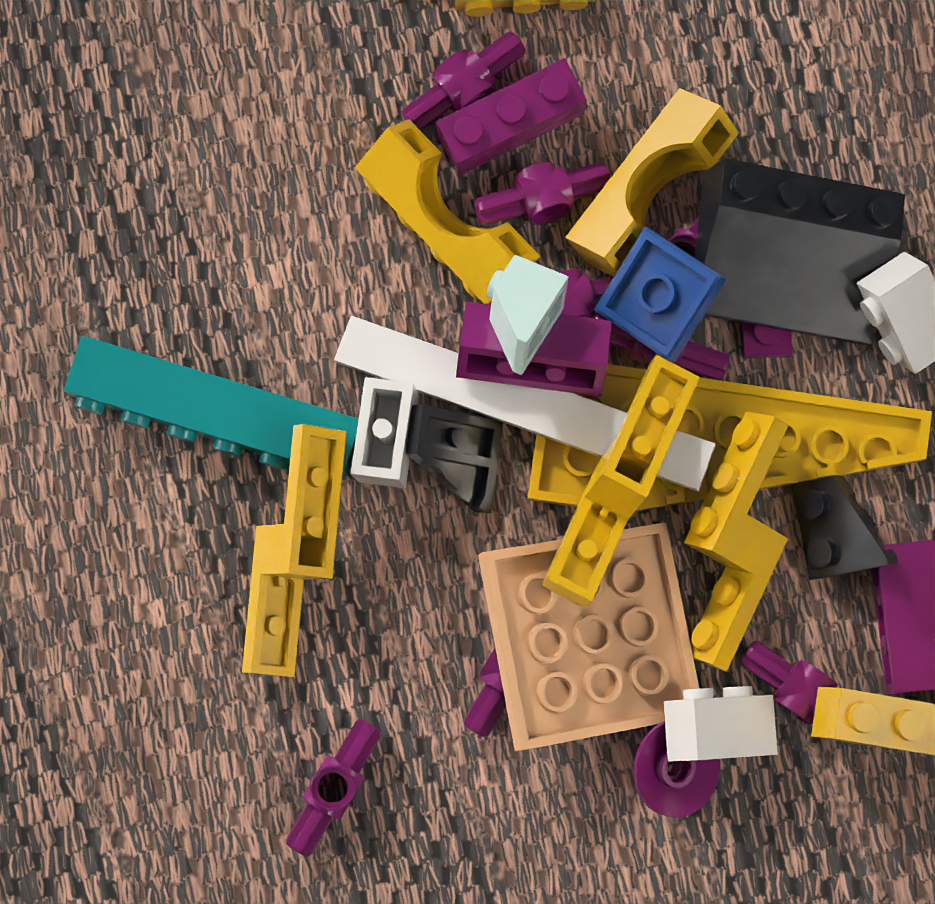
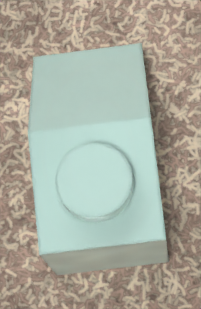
(524, 308)

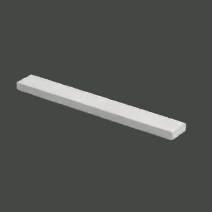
(544, 412)

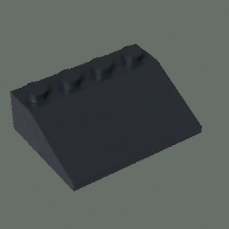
(794, 247)

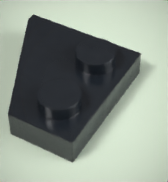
(457, 452)
(837, 530)

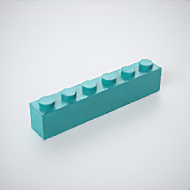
(196, 403)

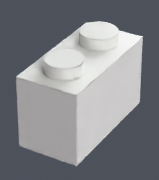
(902, 307)
(383, 432)
(721, 726)

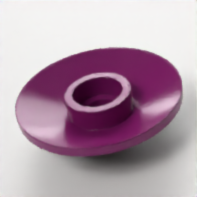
(679, 790)

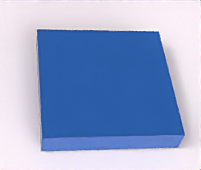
(660, 294)

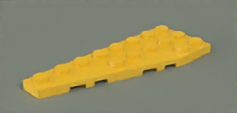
(821, 441)

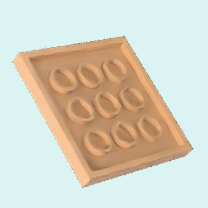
(593, 667)

